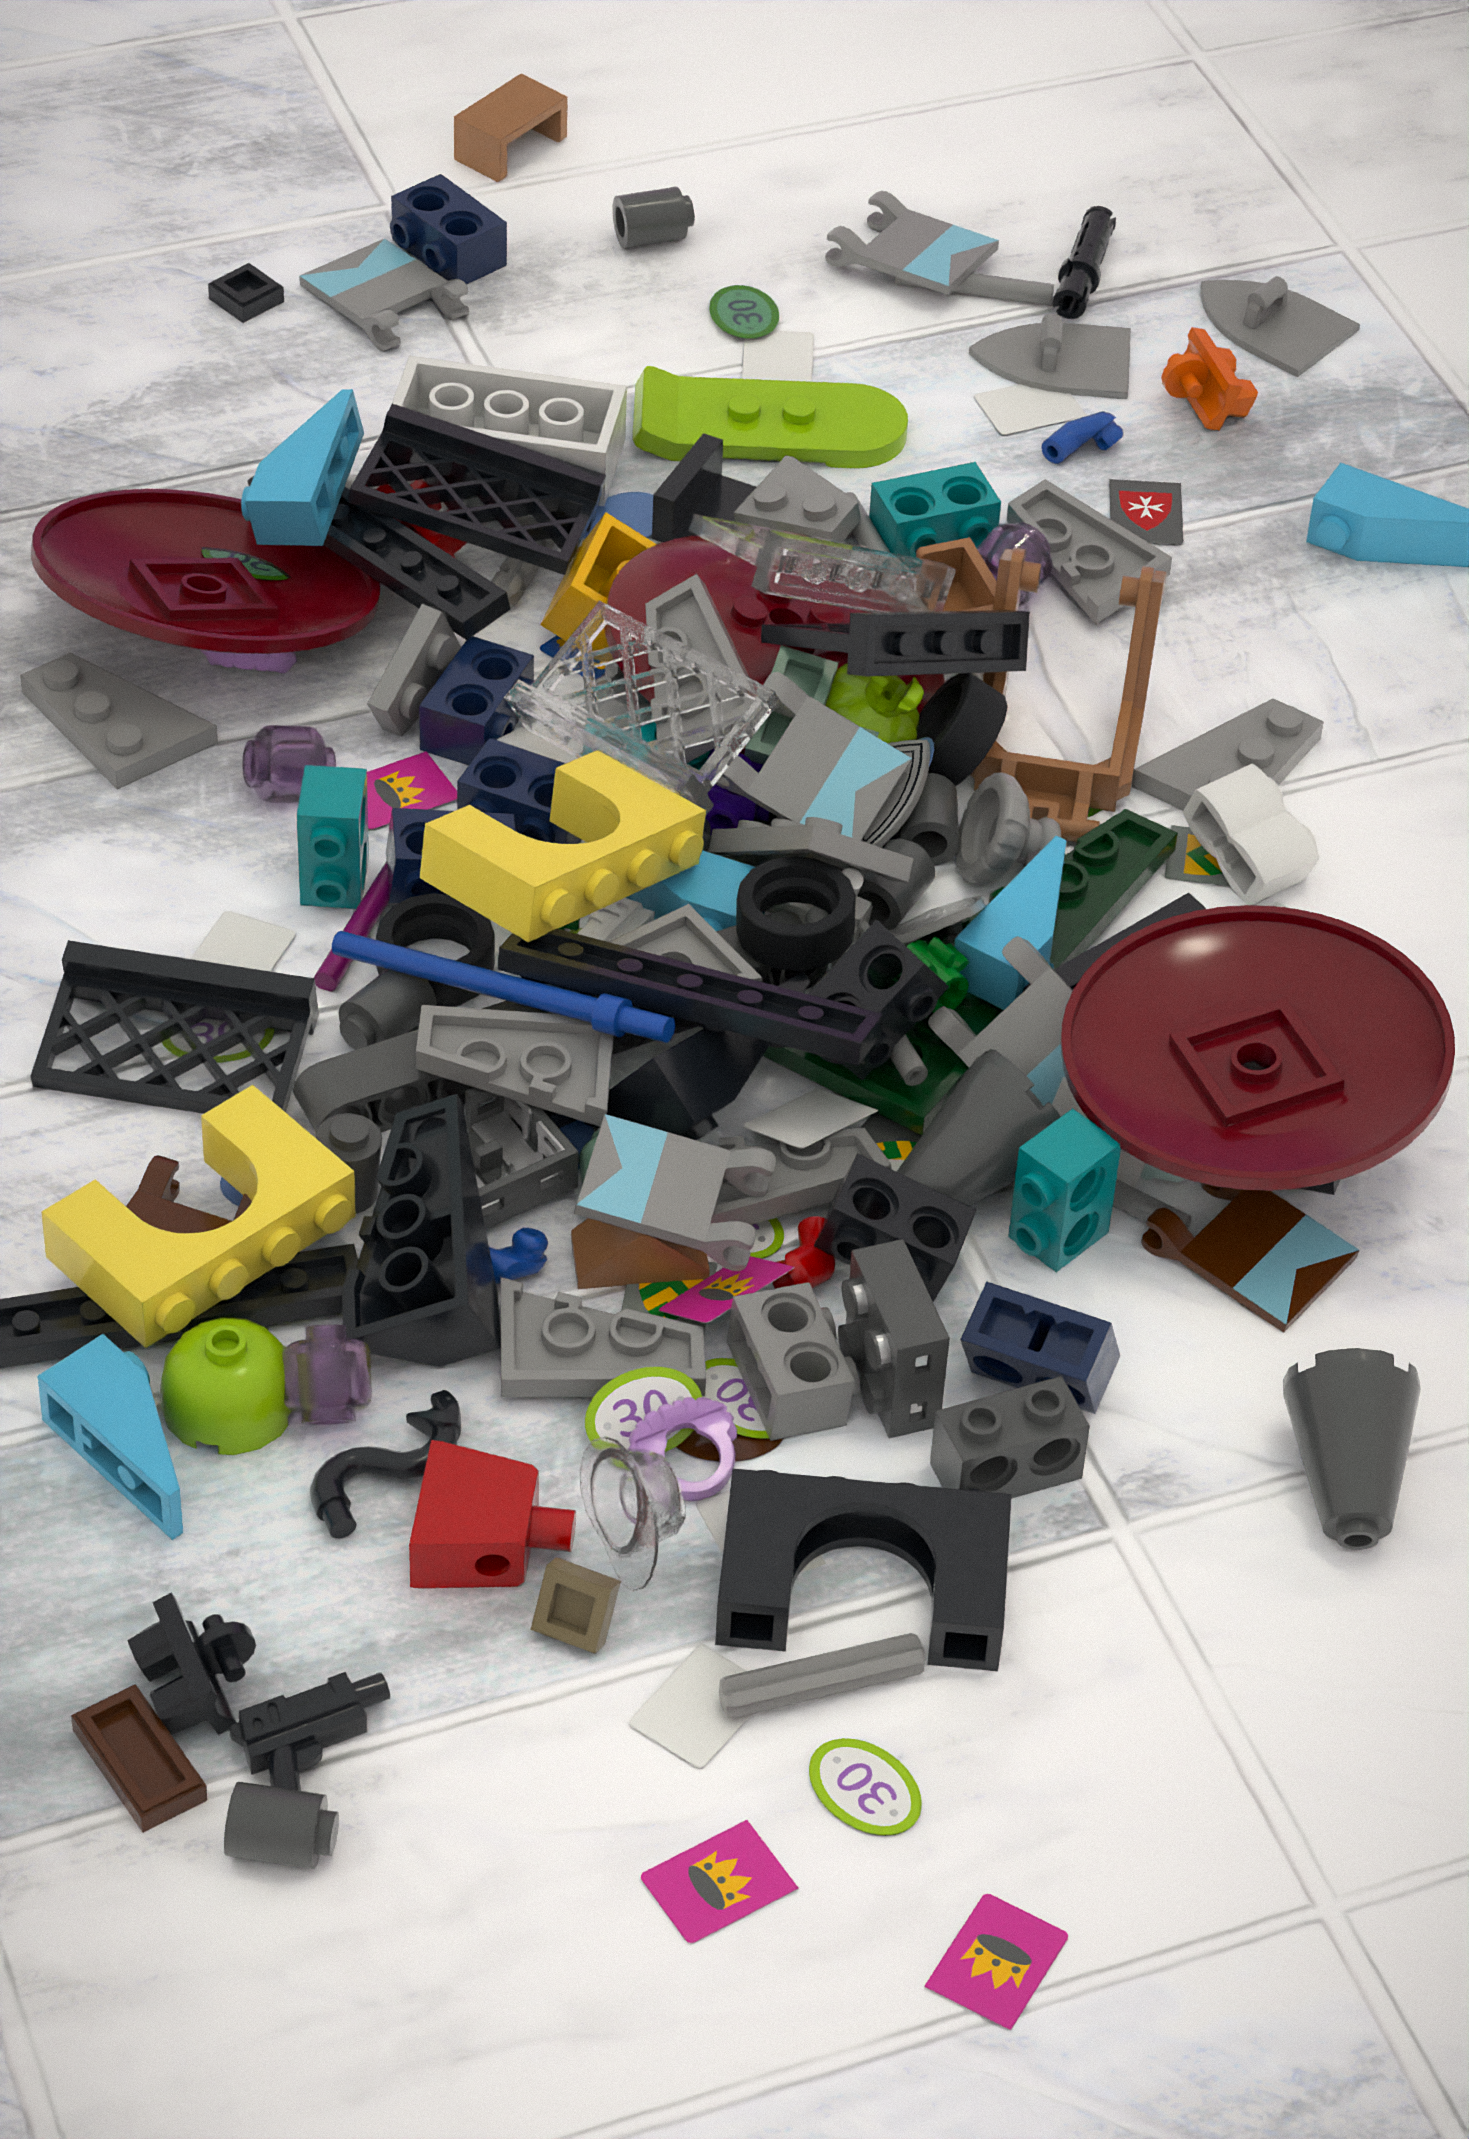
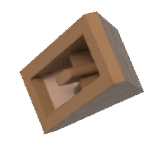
(618, 1257)

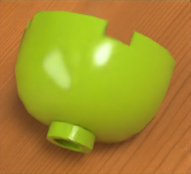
(225, 1386)

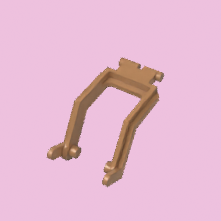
(1064, 787)

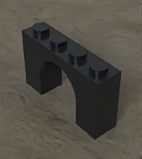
(945, 1533)

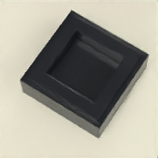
(246, 292)

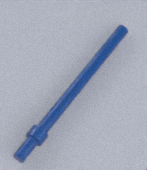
(606, 1013)

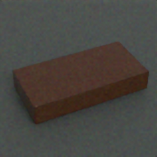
(139, 1758)

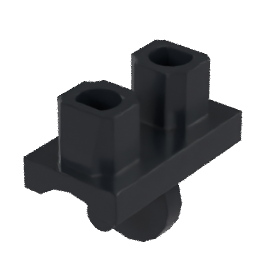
(177, 1644)

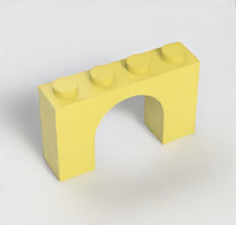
(532, 886)
(163, 1278)

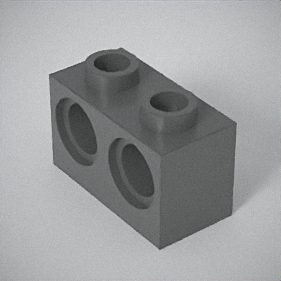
(1011, 1440)

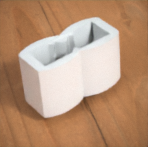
(1251, 834)

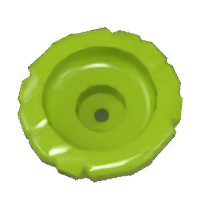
(878, 704)

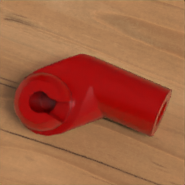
(809, 1262)

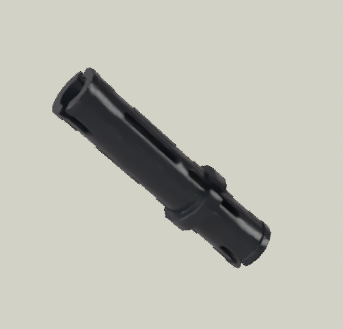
(1081, 272)

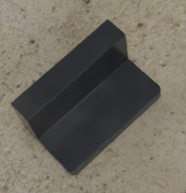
(698, 489)

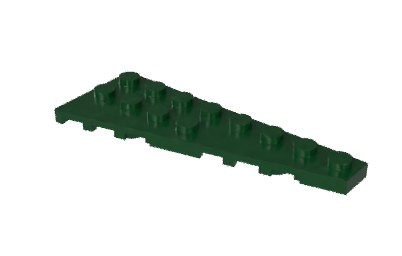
(1096, 885)

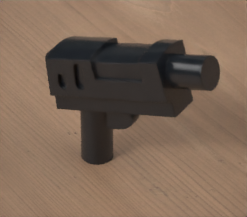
(293, 1730)

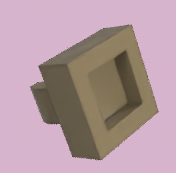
(575, 1605)

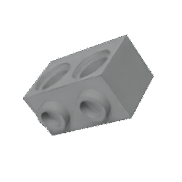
(791, 1361)

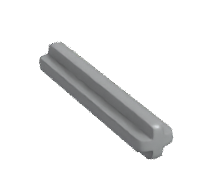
(821, 1675)

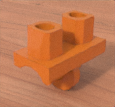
(1208, 381)

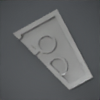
(1268, 736)

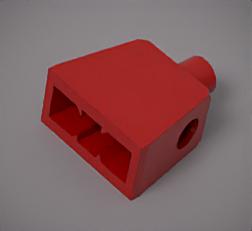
(480, 1521)

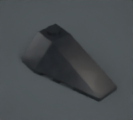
(691, 1080)
(425, 1258)

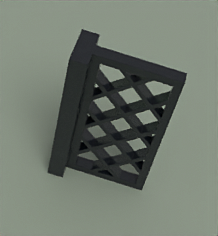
(471, 465)
(917, 641)
(187, 994)

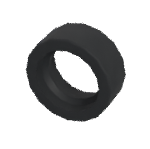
(963, 724)
(441, 918)
(794, 945)

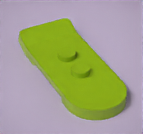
(768, 419)

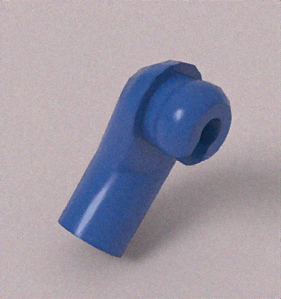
(1077, 432)
(522, 1258)

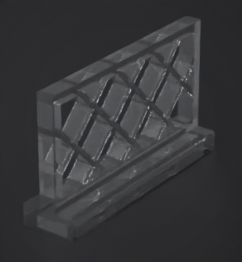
(831, 569)
(582, 731)

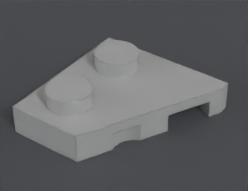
(801, 503)
(413, 670)

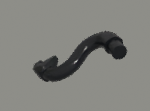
(327, 1488)

